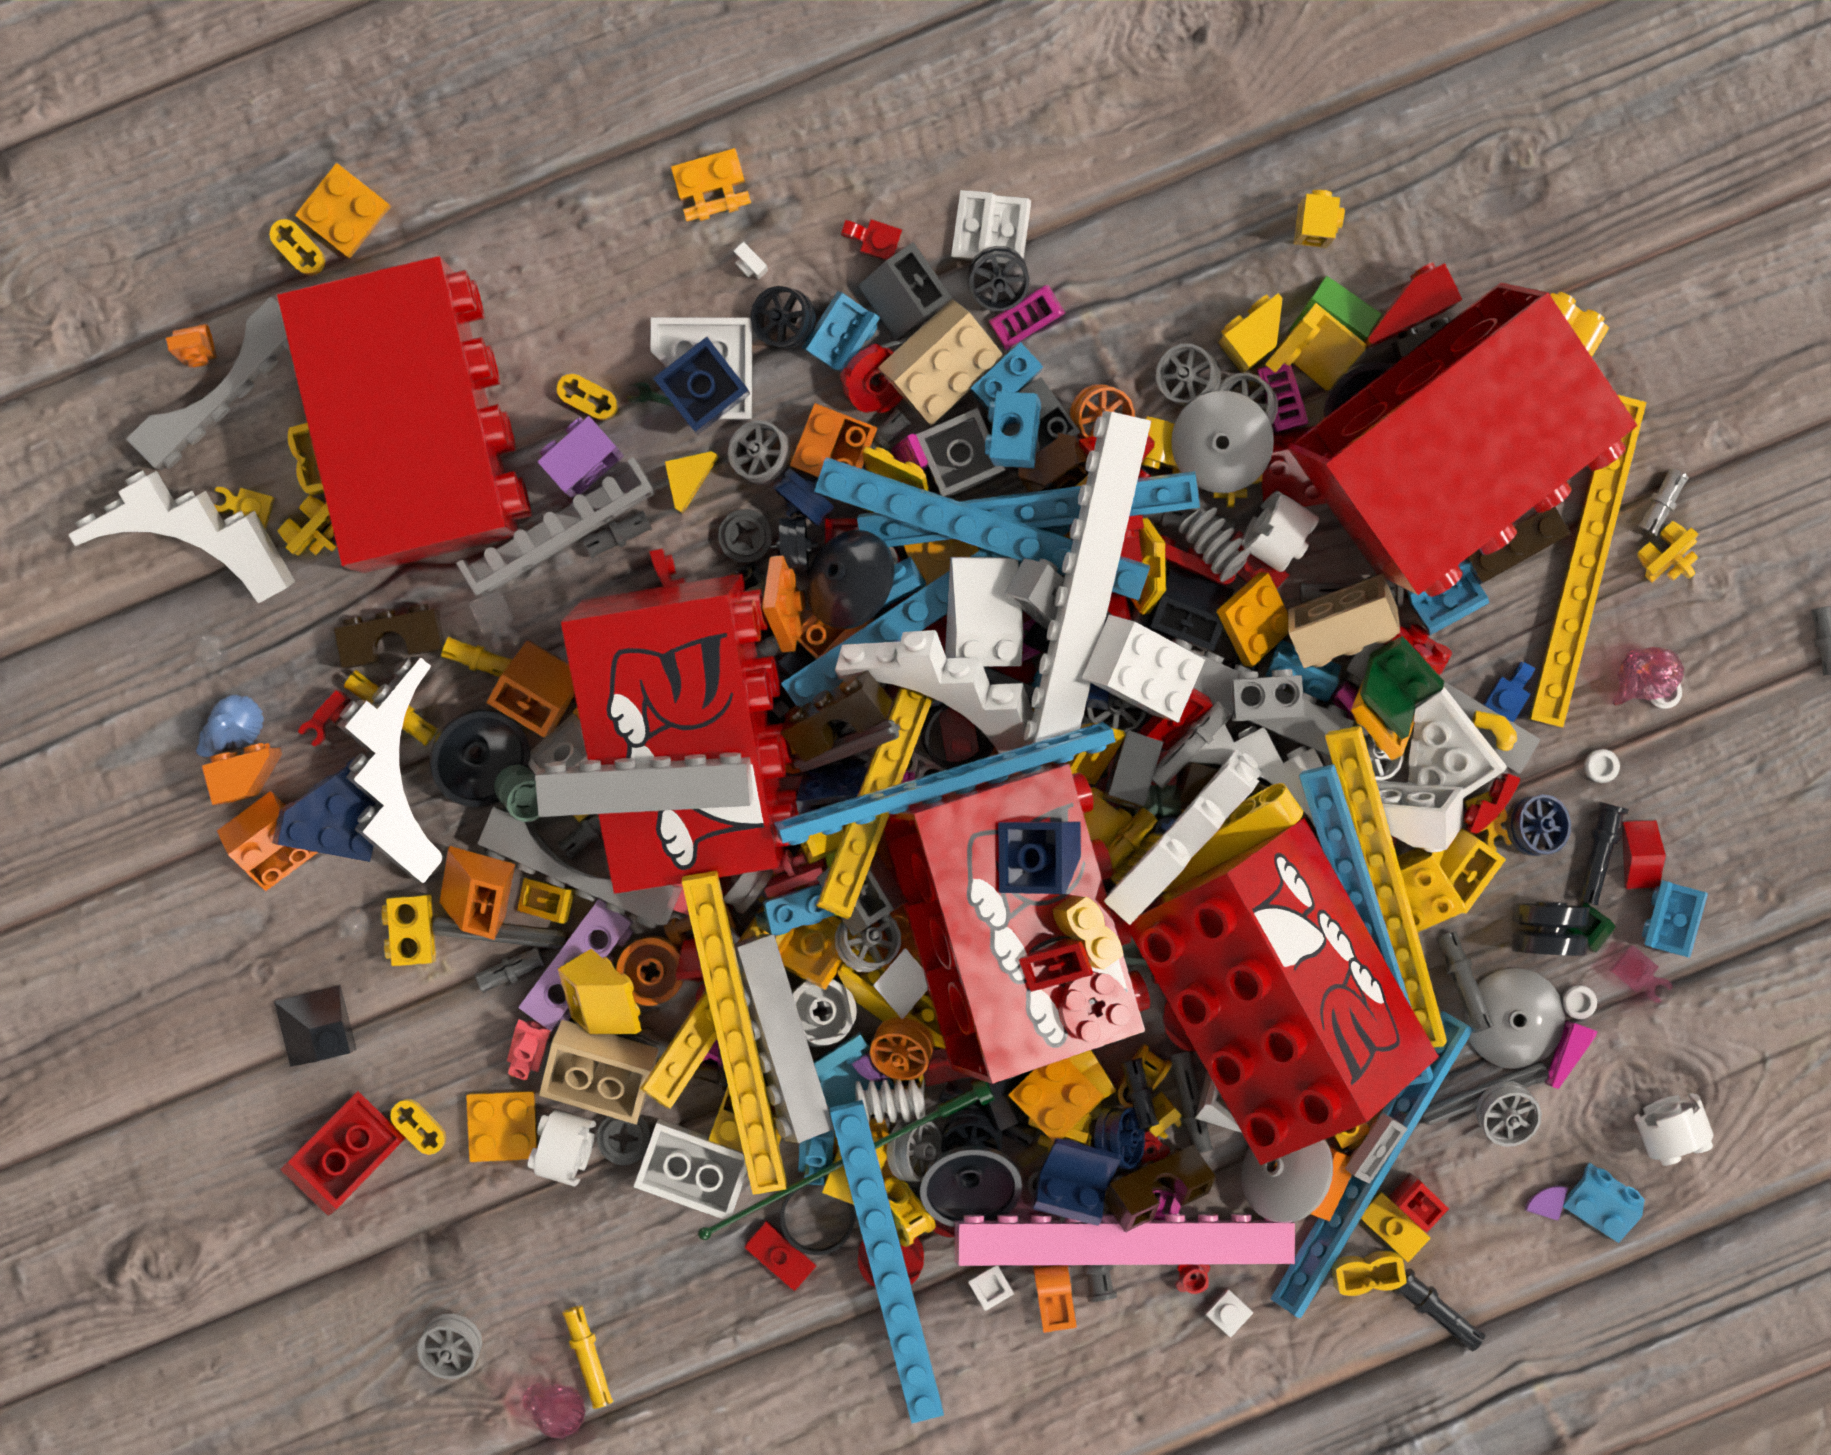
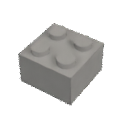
(958, 454)

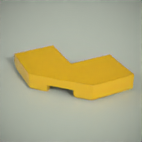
(1154, 555)

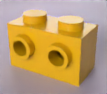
(1318, 219)

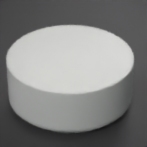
(1601, 766)
(1579, 1001)

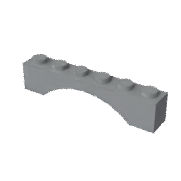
(166, 435)
(522, 843)

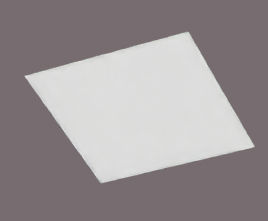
(902, 983)

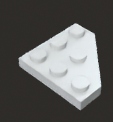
(729, 335)
(1449, 747)

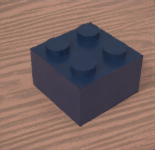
(702, 386)

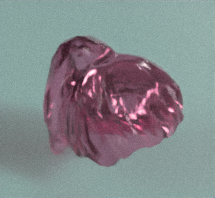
(1648, 674)
(555, 1409)

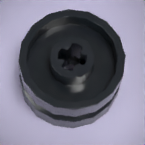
(1550, 928)

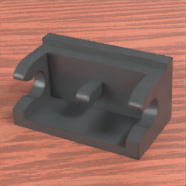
(1132, 770)

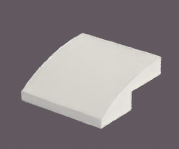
(990, 221)

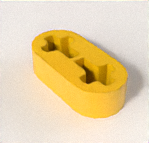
(291, 253)
(590, 389)
(412, 1132)

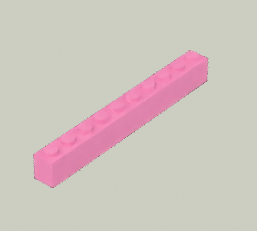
(1153, 1243)

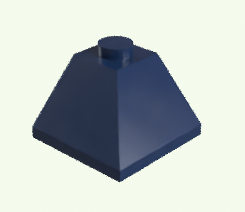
(1038, 856)

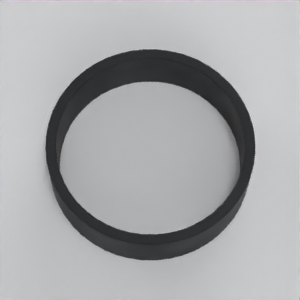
(933, 712)
(811, 1251)

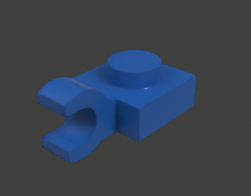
(1507, 695)

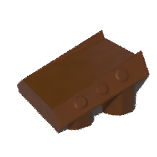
(1056, 466)

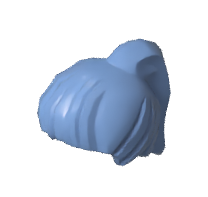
(231, 725)

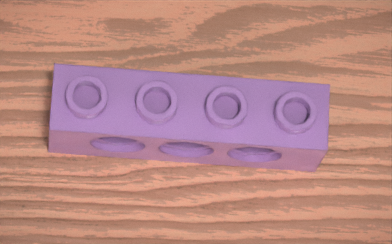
(539, 1002)

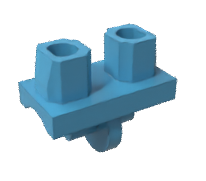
(816, 1154)

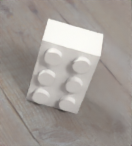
(1143, 668)
(692, 1170)

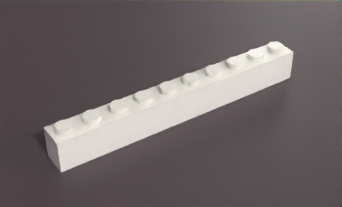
(1089, 574)

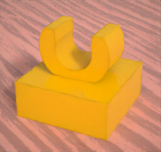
(1166, 1114)

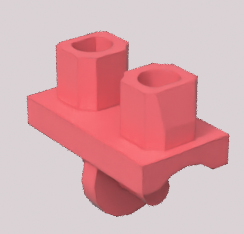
(794, 875)
(527, 1048)

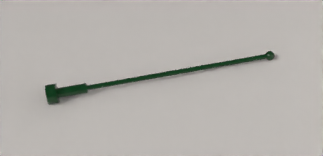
(980, 1091)

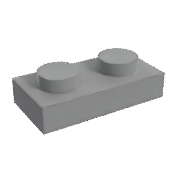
(1376, 1148)

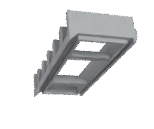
(558, 530)

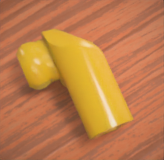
(1500, 727)

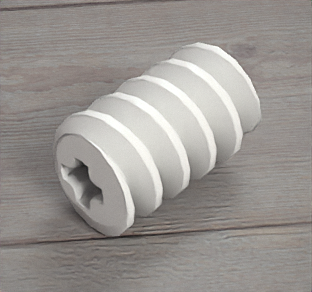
(892, 1100)

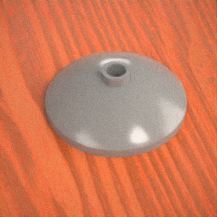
(1229, 416)
(1513, 993)
(1294, 1186)

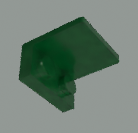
(1397, 681)

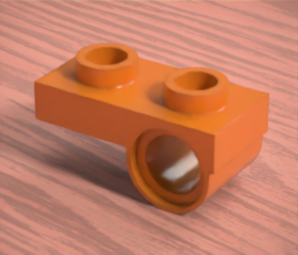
(192, 345)
(1054, 1297)

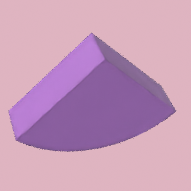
(867, 1069)
(1548, 1202)

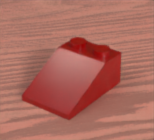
(1422, 299)
(343, 1153)

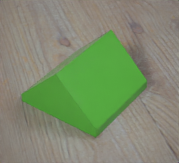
(1344, 307)

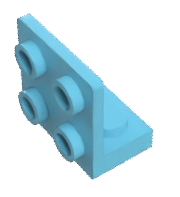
(838, 1074)

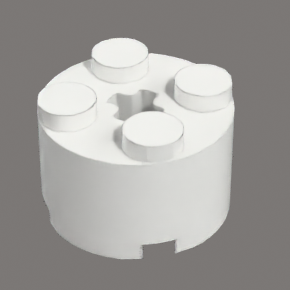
(1279, 531)
(840, 1012)
(1675, 1128)
(562, 1147)

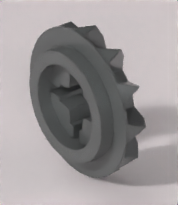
(749, 520)
(612, 1148)

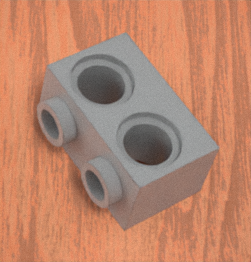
(1267, 705)

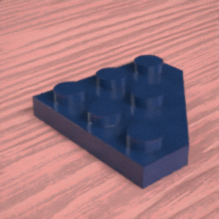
(326, 819)

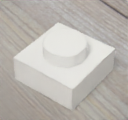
(749, 262)
(991, 1287)
(1229, 1312)

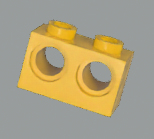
(419, 930)

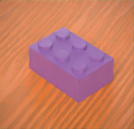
(579, 457)

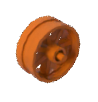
(1096, 411)
(910, 1038)

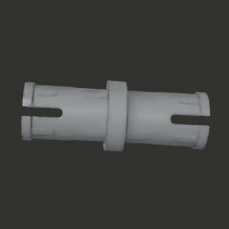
(1663, 502)

